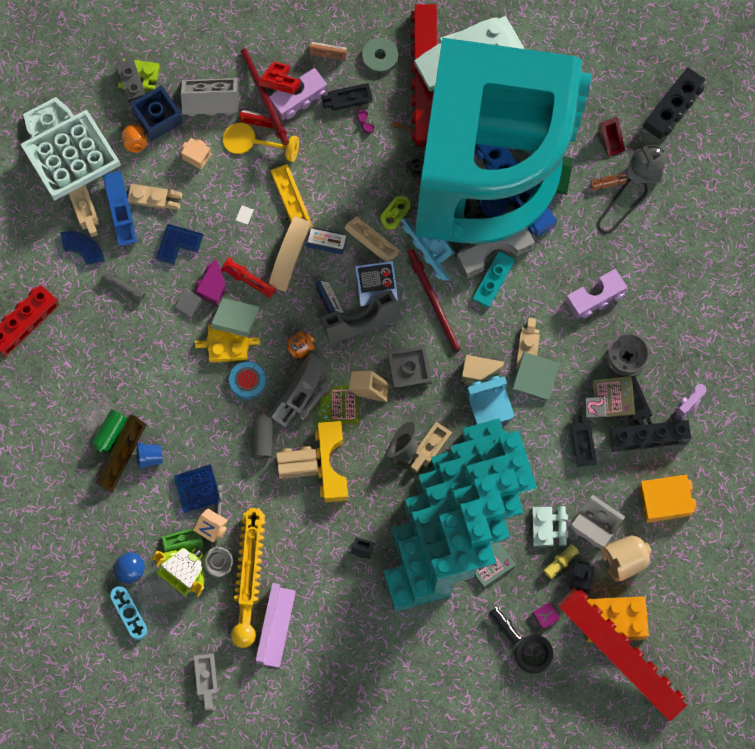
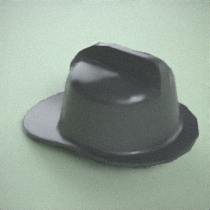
(403, 444)

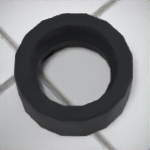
(519, 654)

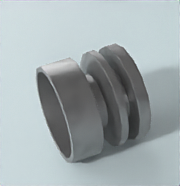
(634, 347)

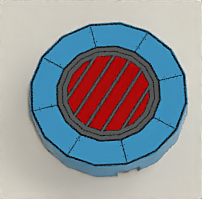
(247, 380)

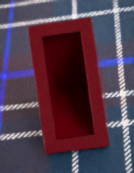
(611, 136)

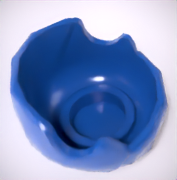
(494, 207)
(129, 567)

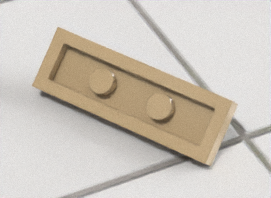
(372, 239)

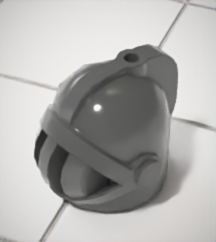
(647, 164)

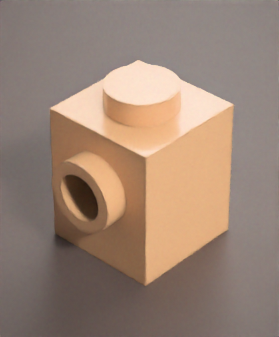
(195, 153)

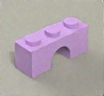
(287, 104)
(583, 303)

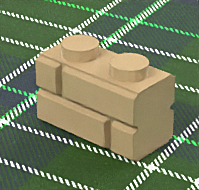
(297, 463)

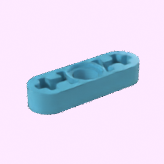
(140, 623)

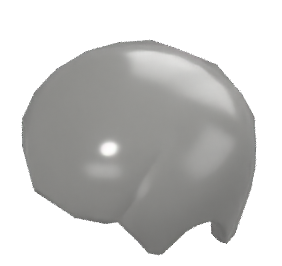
(218, 561)

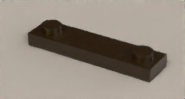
(121, 453)

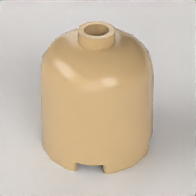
(626, 557)

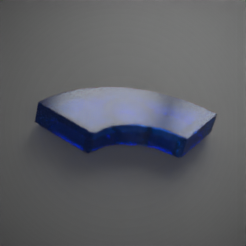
(83, 246)

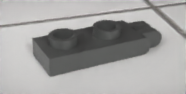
(130, 78)

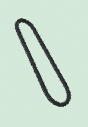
(609, 231)

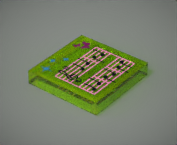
(340, 405)

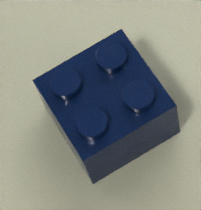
(156, 113)

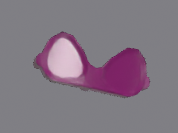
(362, 117)

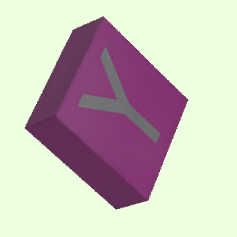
(546, 615)

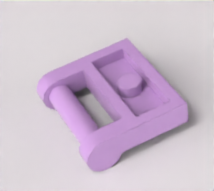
(688, 405)

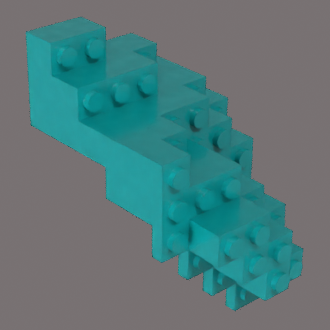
(458, 514)

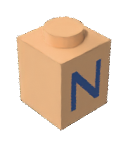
(211, 525)

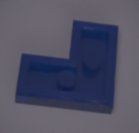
(177, 238)

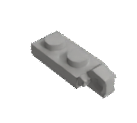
(206, 679)

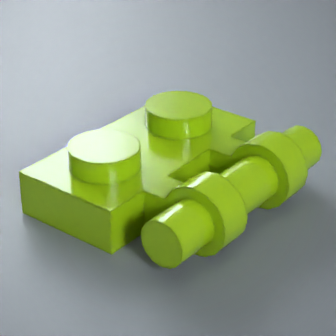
(148, 73)

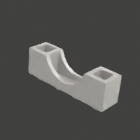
(472, 260)

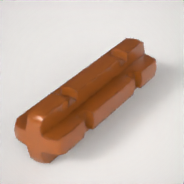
(608, 181)

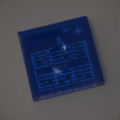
(197, 488)

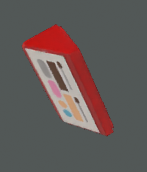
(256, 118)

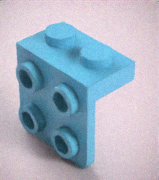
(490, 400)

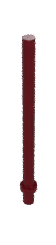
(280, 131)

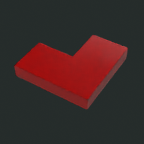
(277, 79)

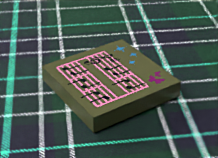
(618, 395)

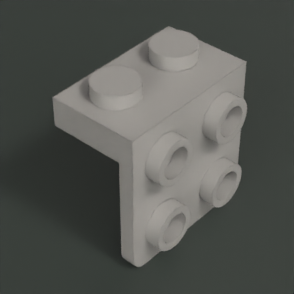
(597, 522)

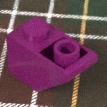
(212, 286)

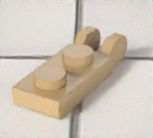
(153, 197)

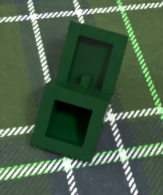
(565, 176)

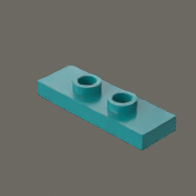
(493, 279)

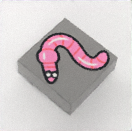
(596, 407)

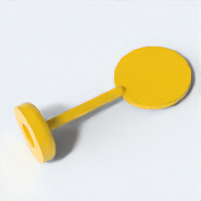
(241, 137)

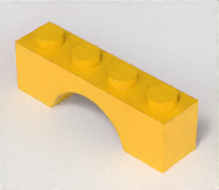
(334, 485)

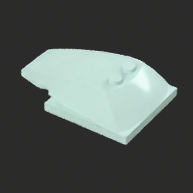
(491, 31)
(66, 148)

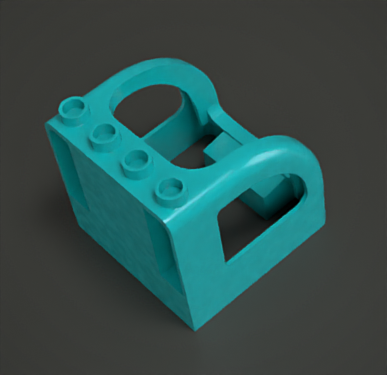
(501, 101)

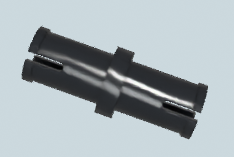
(505, 625)

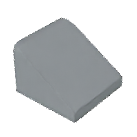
(188, 303)

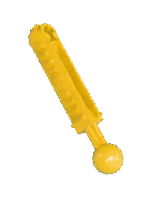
(243, 634)

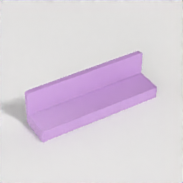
(275, 626)

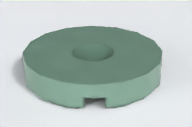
(380, 65)

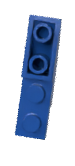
(119, 208)

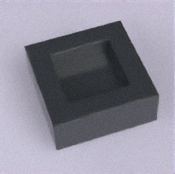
(362, 548)

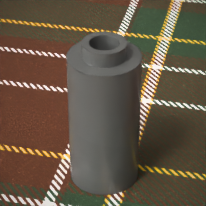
(262, 437)

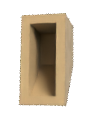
(480, 369)
(369, 385)

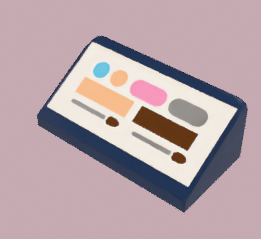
(326, 240)
(328, 297)

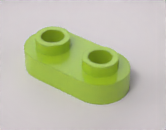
(394, 213)

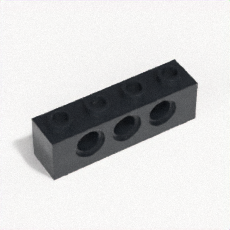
(688, 80)
(650, 436)

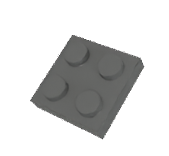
(409, 367)

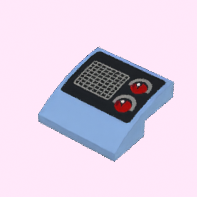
(374, 280)

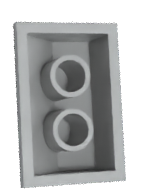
(209, 96)

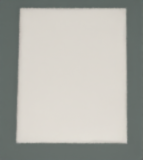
(244, 214)

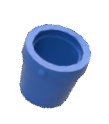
(148, 455)

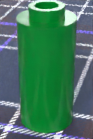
(109, 431)

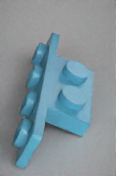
(434, 250)

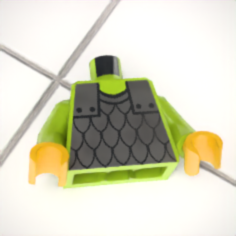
(181, 569)

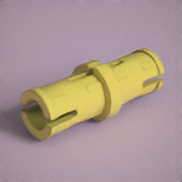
(561, 561)

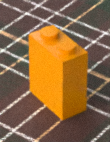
(667, 498)

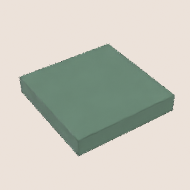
(235, 317)
(536, 375)

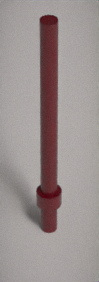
(418, 268)

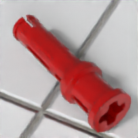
(239, 275)

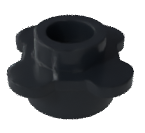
(411, 165)

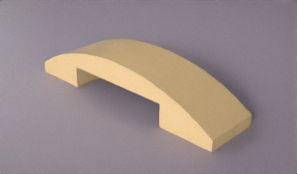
(289, 253)

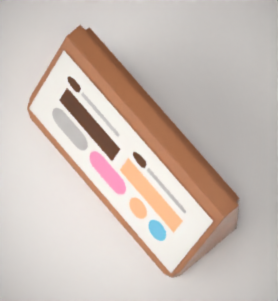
(328, 51)

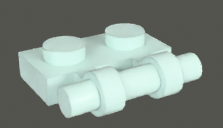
(543, 526)

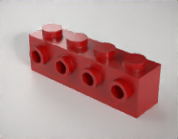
(25, 318)

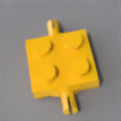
(226, 346)

